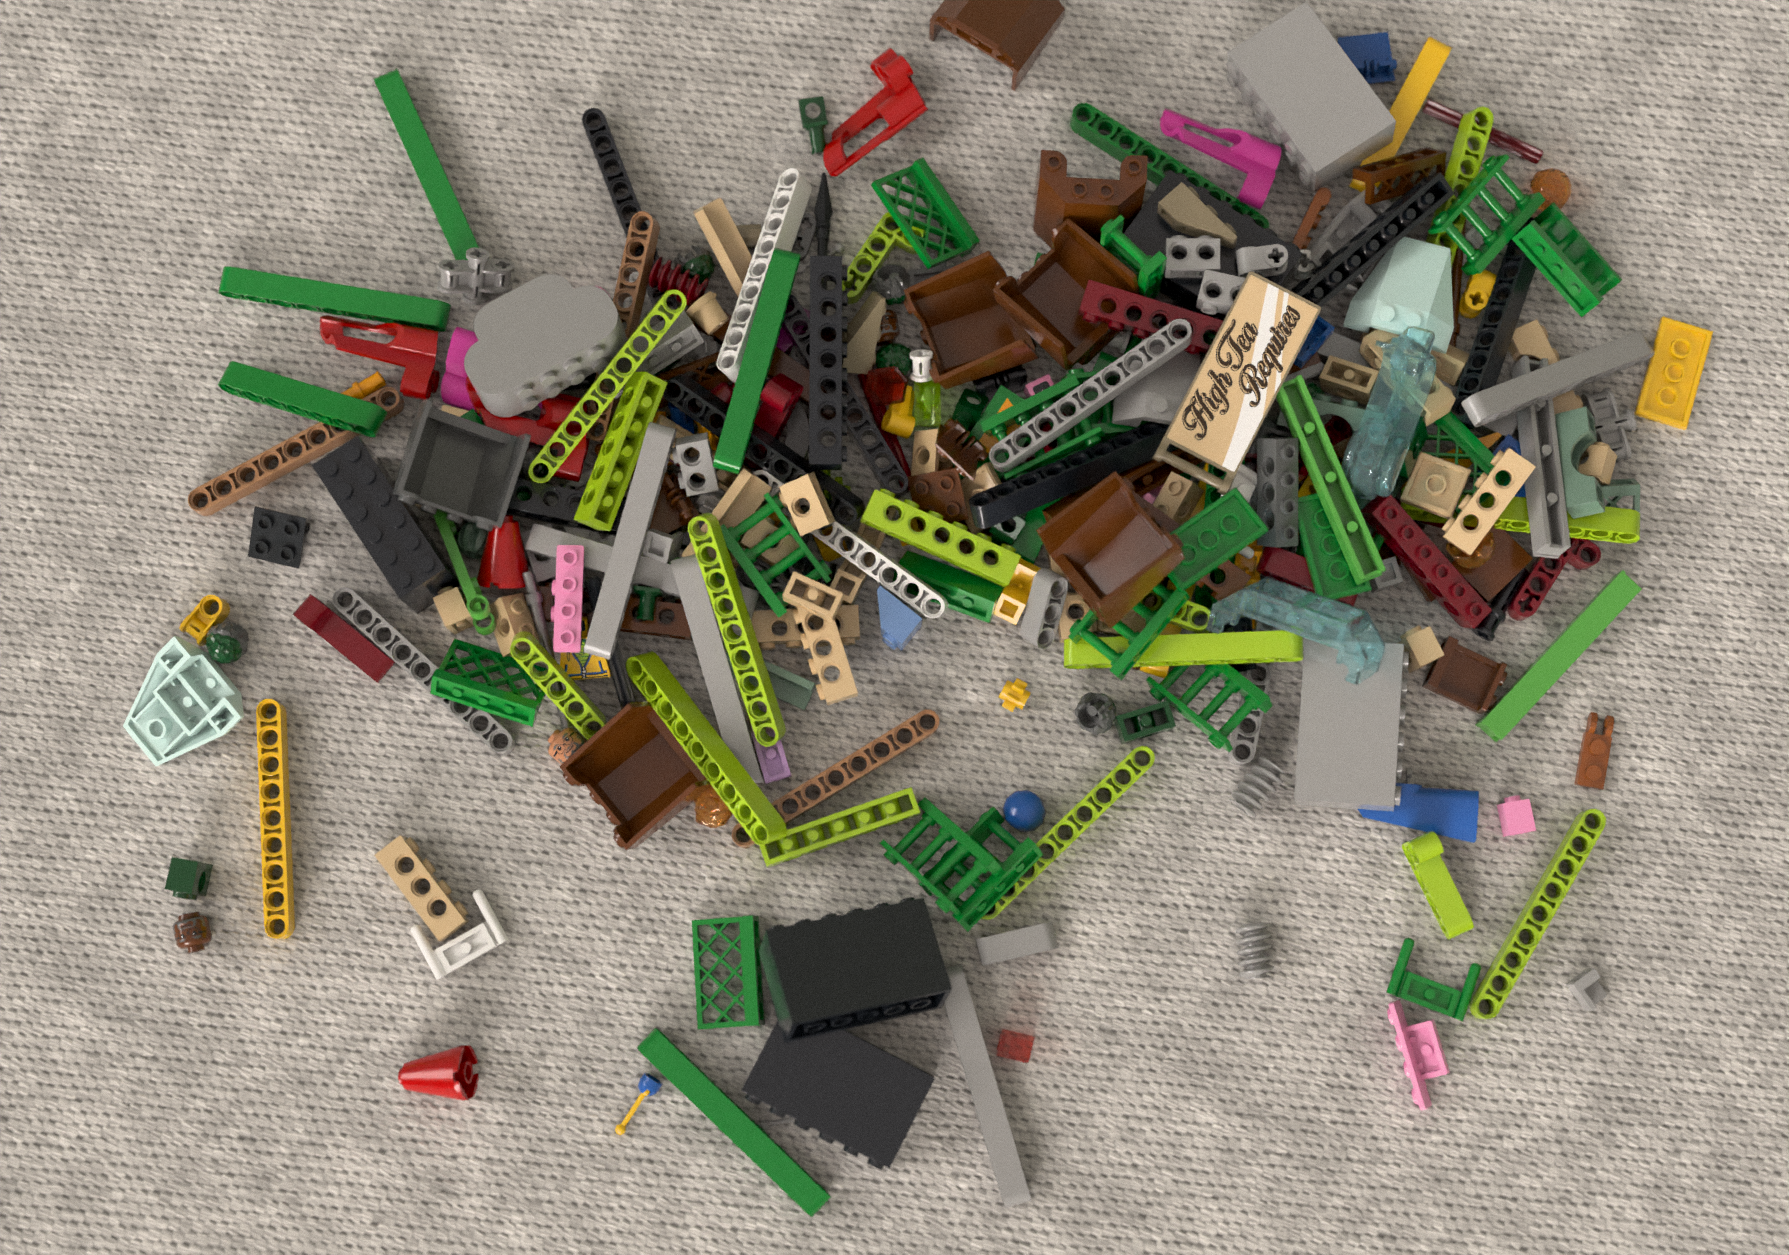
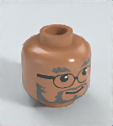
(564, 744)

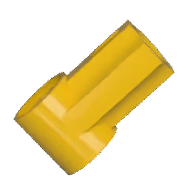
(899, 416)

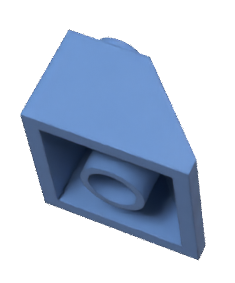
(897, 621)

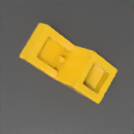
(1017, 592)

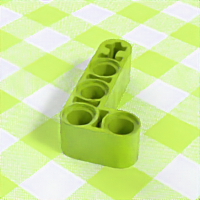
(875, 259)
(1437, 885)

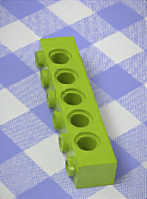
(620, 451)
(1005, 555)
(841, 827)

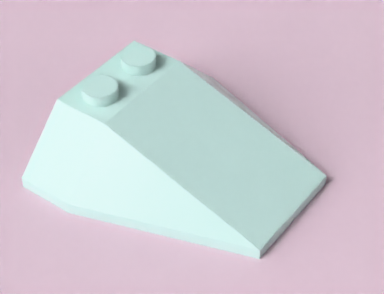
(1407, 290)
(182, 703)

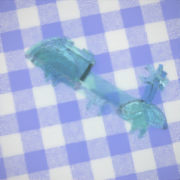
(1391, 415)

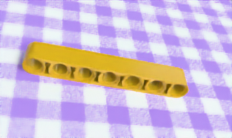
(1410, 99)

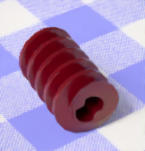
(668, 279)

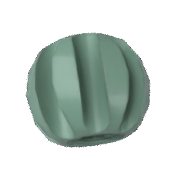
(472, 540)

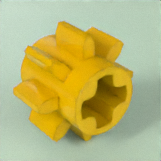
(1014, 694)

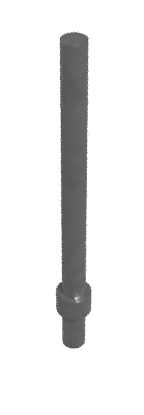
(534, 599)

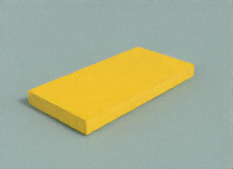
(1673, 373)

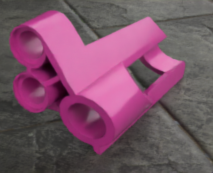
(1247, 154)
(453, 382)

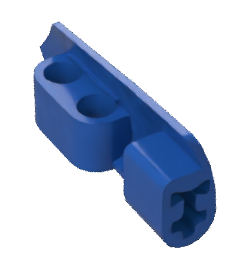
(1427, 809)

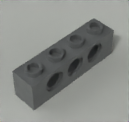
(1278, 490)

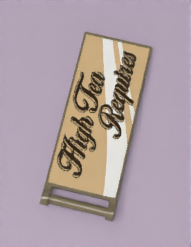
(1238, 379)

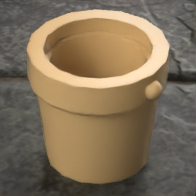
(707, 313)

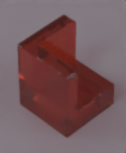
(886, 386)
(1015, 1045)

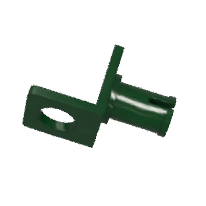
(814, 125)
(969, 413)
(1005, 532)
(647, 601)

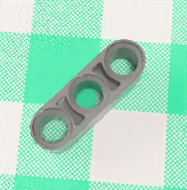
(1044, 608)
(1017, 943)

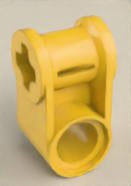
(1477, 290)
(203, 619)

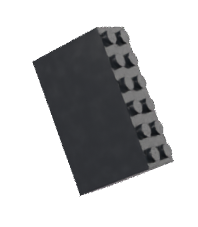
(1151, 230)
(385, 524)
(854, 969)
(841, 1090)

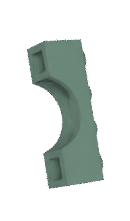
(1346, 409)
(1574, 435)

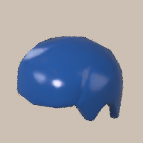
(1024, 811)

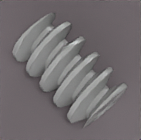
(1256, 786)
(1254, 950)

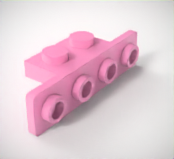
(568, 599)
(1421, 1052)

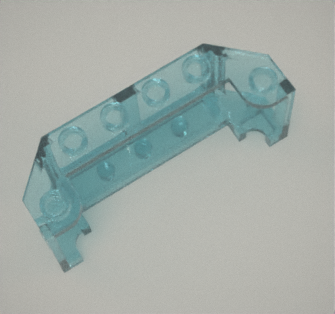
(1310, 617)

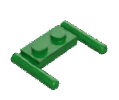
(1428, 992)

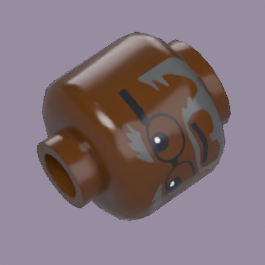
(889, 328)
(192, 932)

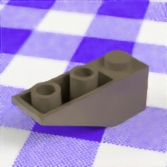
(1192, 217)
(863, 334)

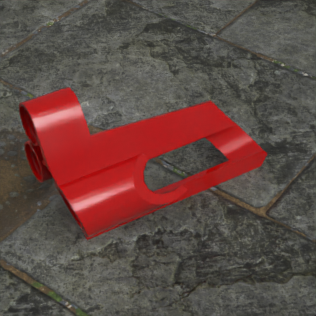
(896, 103)
(410, 348)
(552, 414)

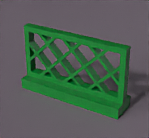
(939, 207)
(1470, 447)
(486, 695)
(751, 972)

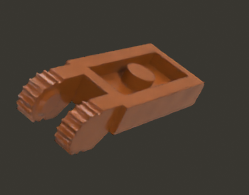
(1312, 217)
(1594, 753)

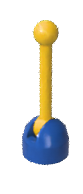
(647, 1086)

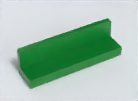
(961, 589)

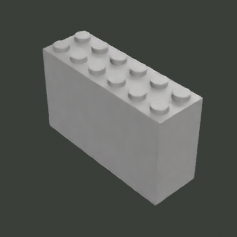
(1310, 97)
(1350, 732)

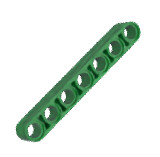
(303, 399)

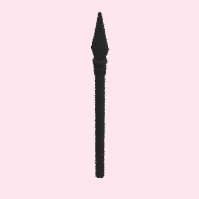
(823, 213)

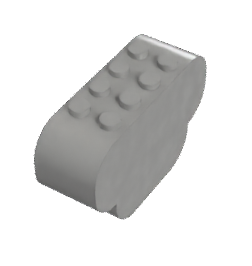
(540, 343)

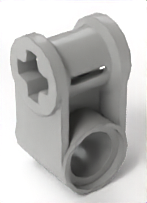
(1260, 260)

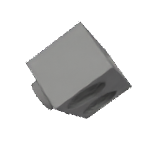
(1192, 265)
(1225, 285)
(699, 464)

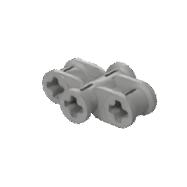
(475, 276)
(1609, 423)

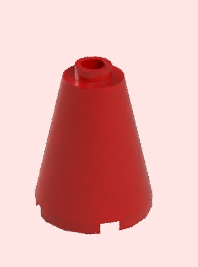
(503, 557)
(442, 1074)

